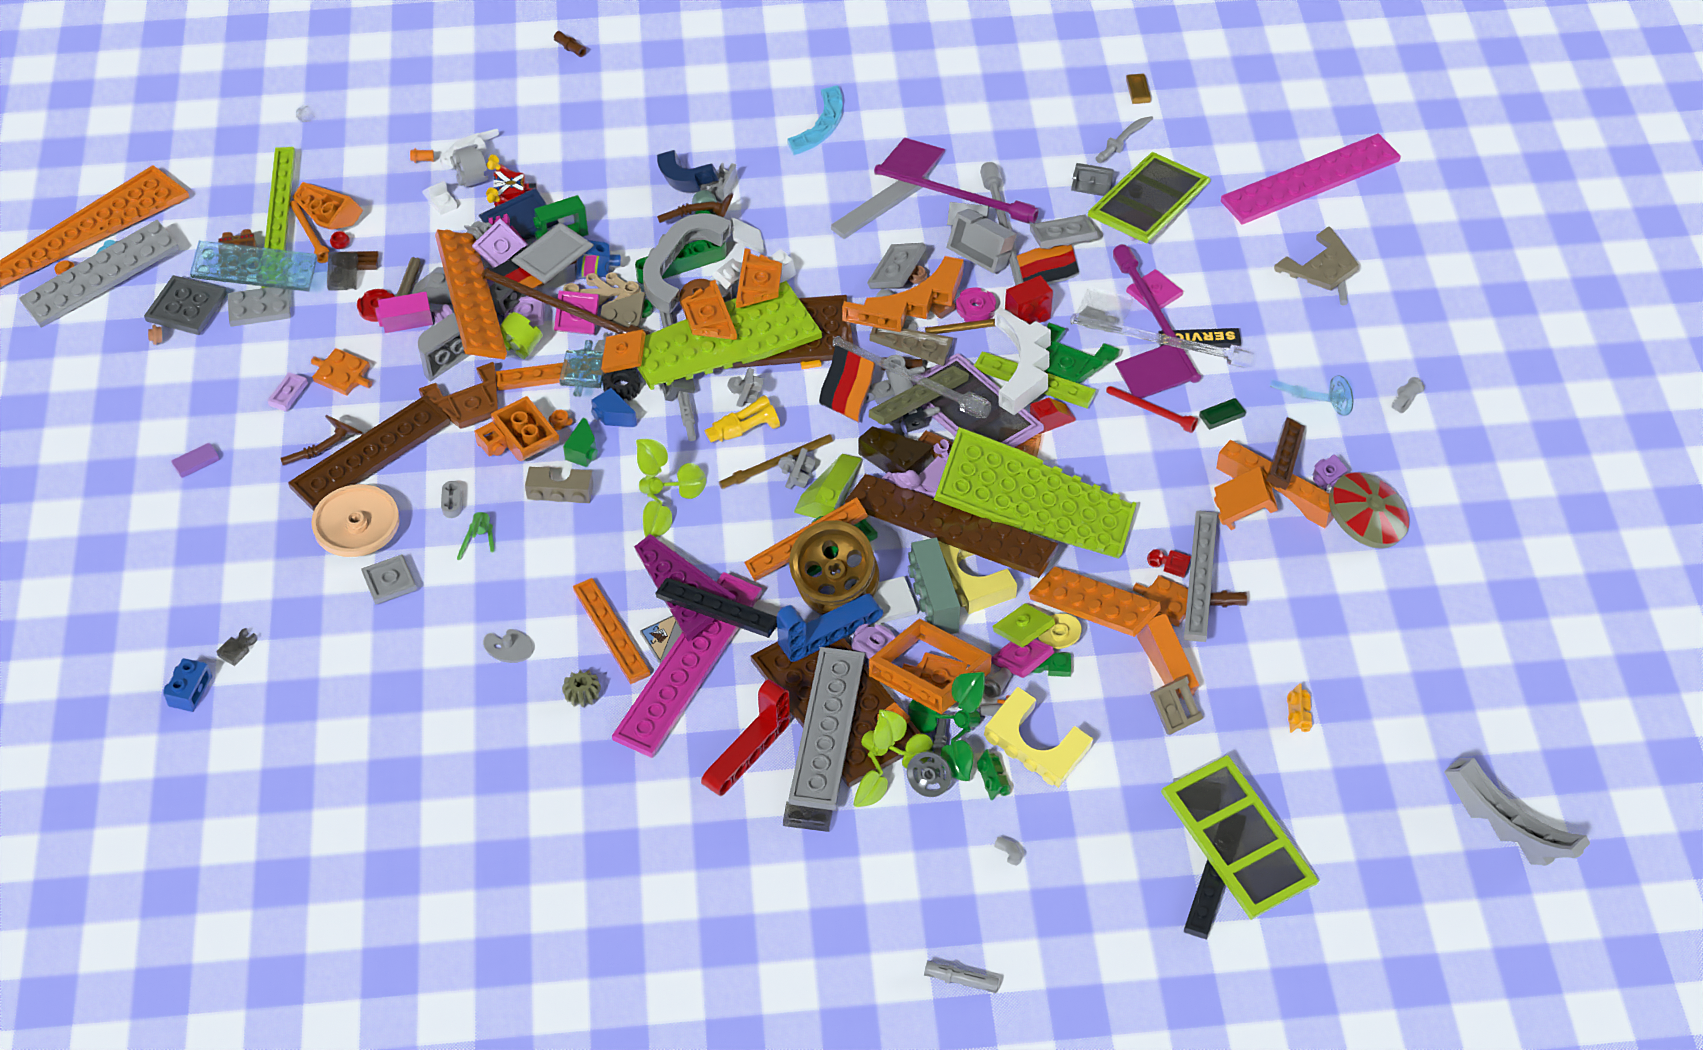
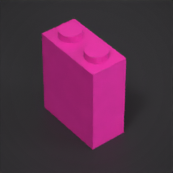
(404, 312)

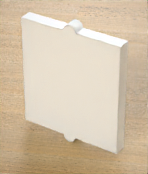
(747, 235)

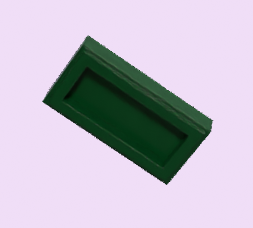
(1222, 413)

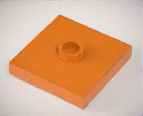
(623, 351)

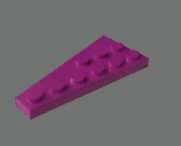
(665, 563)

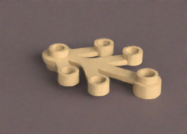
(604, 290)

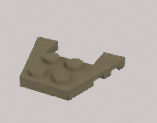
(1326, 268)

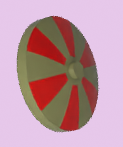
(1368, 510)

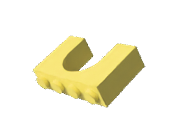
(977, 592)
(1051, 764)

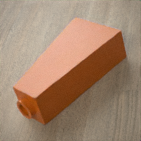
(1166, 652)

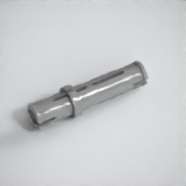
(960, 976)

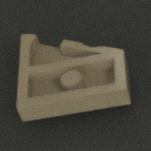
(625, 310)

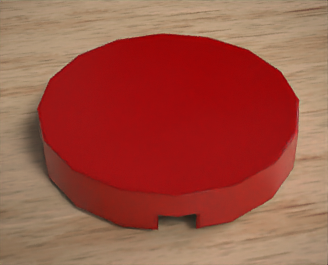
(367, 303)

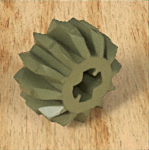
(581, 688)

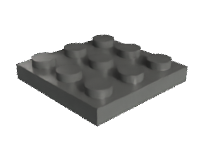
(185, 305)

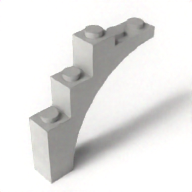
(1485, 801)

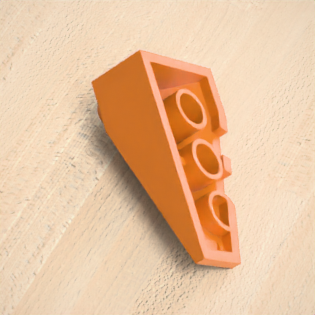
(327, 207)

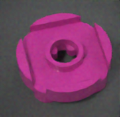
(972, 295)

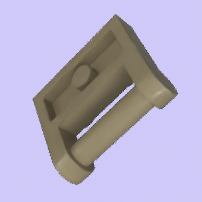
(1170, 708)

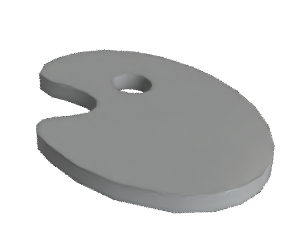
(514, 646)

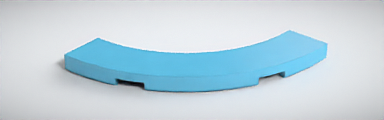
(824, 125)

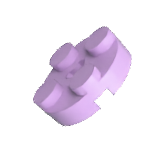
(866, 636)

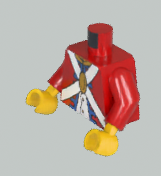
(506, 183)

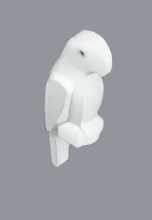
(477, 138)

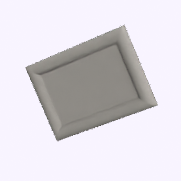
(552, 253)

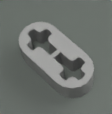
(447, 499)

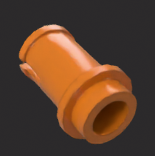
(421, 155)

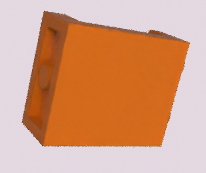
(1244, 496)

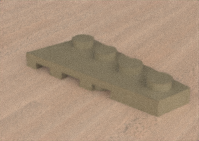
(915, 343)

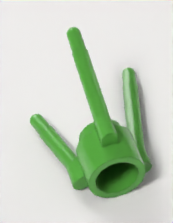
(479, 525)

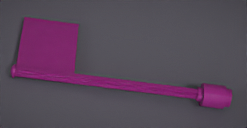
(914, 159)
(1159, 367)

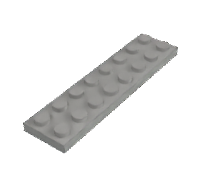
(98, 273)
(827, 729)

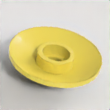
(1064, 632)

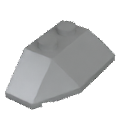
(435, 286)

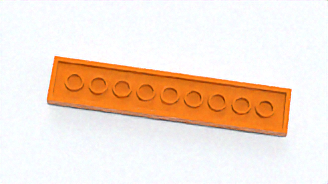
(470, 295)

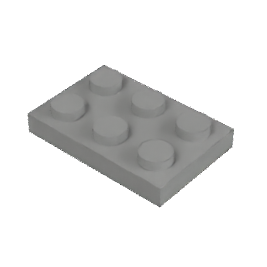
(1063, 231)
(896, 265)
(258, 306)

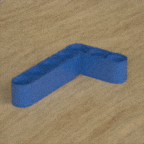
(802, 639)

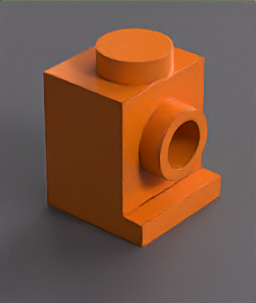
(492, 444)

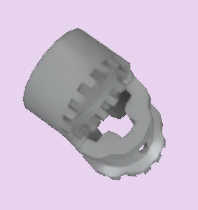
(1406, 394)

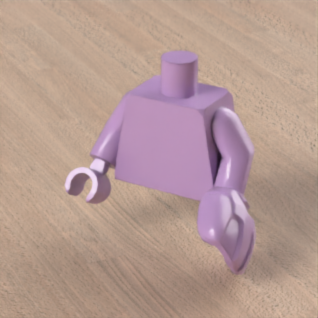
(929, 479)

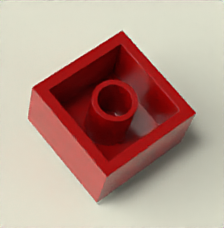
(1030, 300)

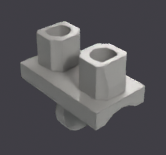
(746, 388)
(793, 466)

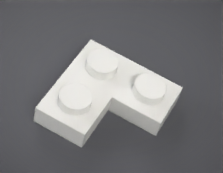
(728, 273)

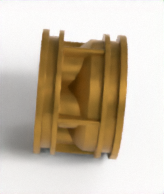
(809, 551)

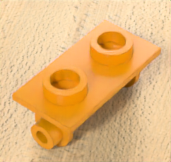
(1298, 701)

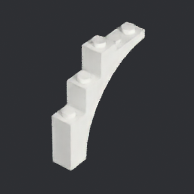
(1029, 378)

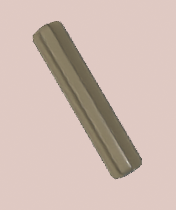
(409, 277)

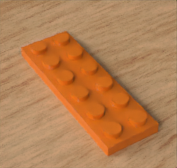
(1094, 601)

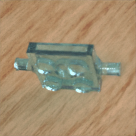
(582, 369)

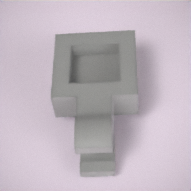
(880, 392)

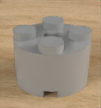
(469, 165)

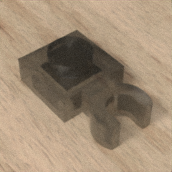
(236, 649)

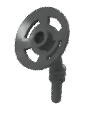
(931, 768)

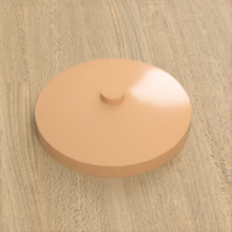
(355, 520)

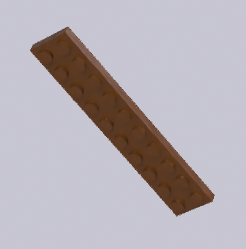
(954, 526)

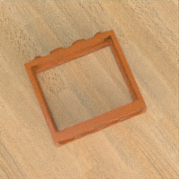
(913, 686)

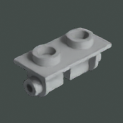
(478, 228)

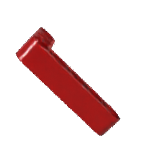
(753, 741)

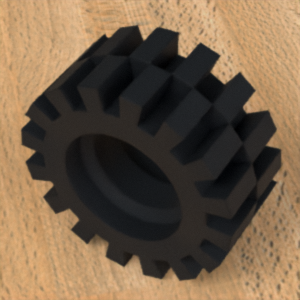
(625, 391)

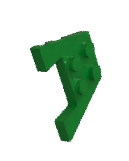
(1072, 363)

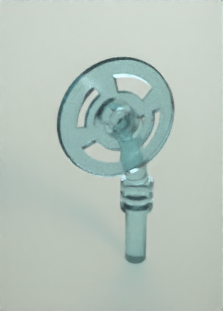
(1335, 396)

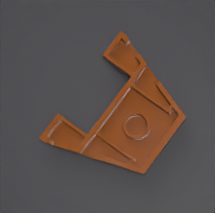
(469, 404)

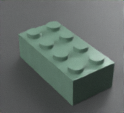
(934, 585)

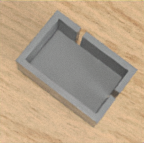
(981, 240)

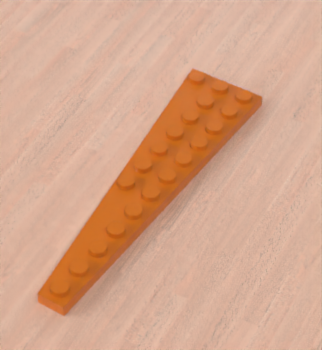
(123, 206)

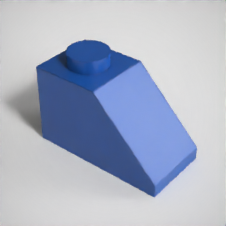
(613, 410)

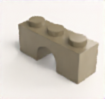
(575, 488)

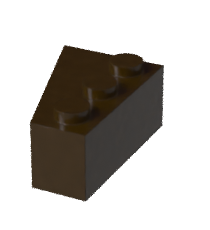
(894, 452)

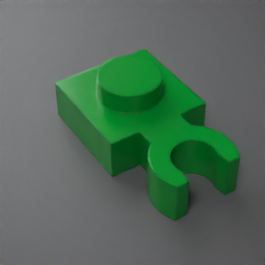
(1057, 665)

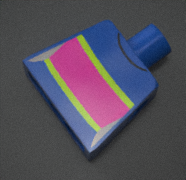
(596, 261)

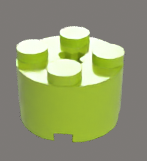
(519, 334)

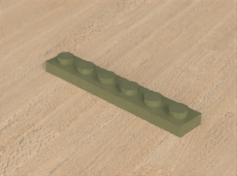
(916, 396)

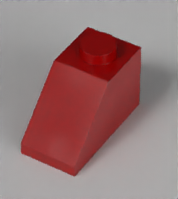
(1051, 413)

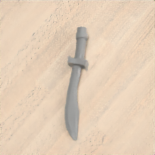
(1117, 145)

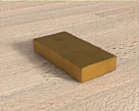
(1138, 88)

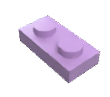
(287, 391)

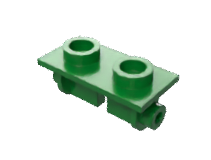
(989, 767)

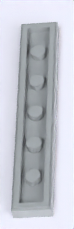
(873, 208)

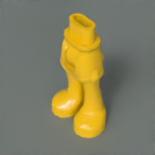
(733, 426)

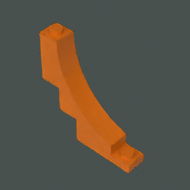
(891, 310)

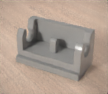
(726, 182)

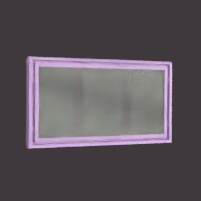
(998, 425)

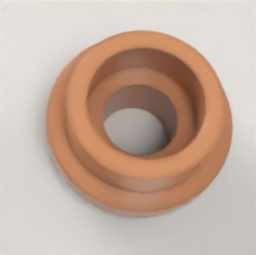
(918, 275)
(155, 335)

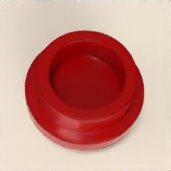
(339, 240)

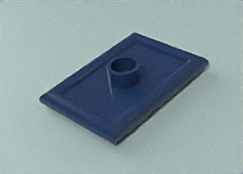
(520, 212)

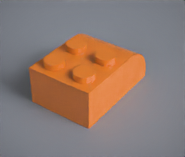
(524, 428)

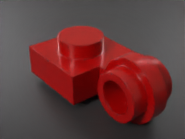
(1175, 562)

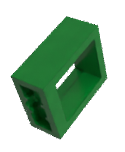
(561, 209)

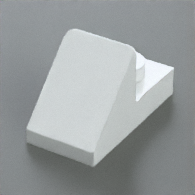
(440, 198)

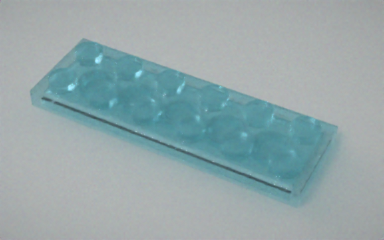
(253, 266)

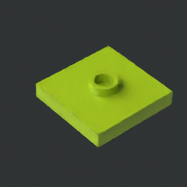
(1023, 625)

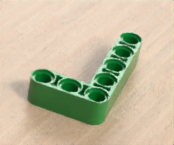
(690, 257)

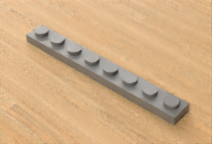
(1200, 576)

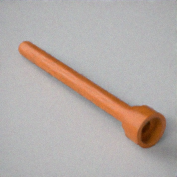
(320, 250)

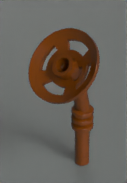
(719, 208)
(341, 431)

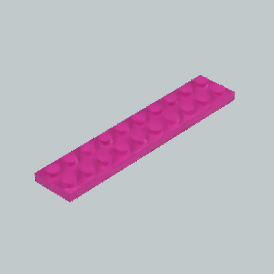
(1310, 178)
(679, 677)

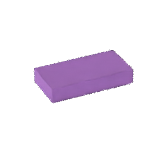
(195, 460)

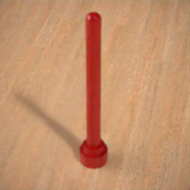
(1188, 423)

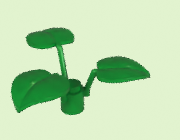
(968, 691)

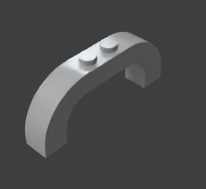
(690, 228)

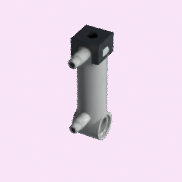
(916, 418)

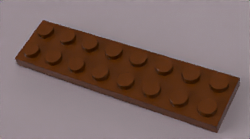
(370, 451)

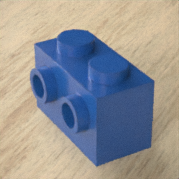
(187, 684)

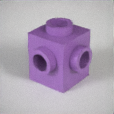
(1328, 472)

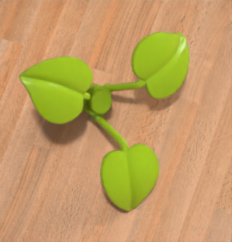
(691, 478)
(889, 729)

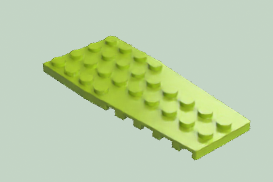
(761, 333)
(1026, 494)

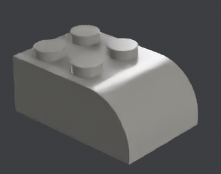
(441, 347)

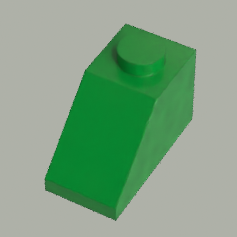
(581, 445)

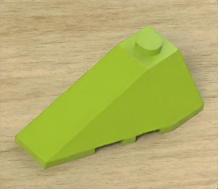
(830, 488)

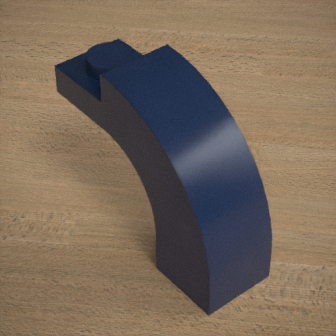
(685, 179)

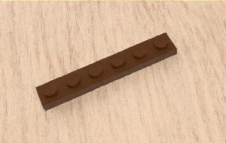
(1285, 454)

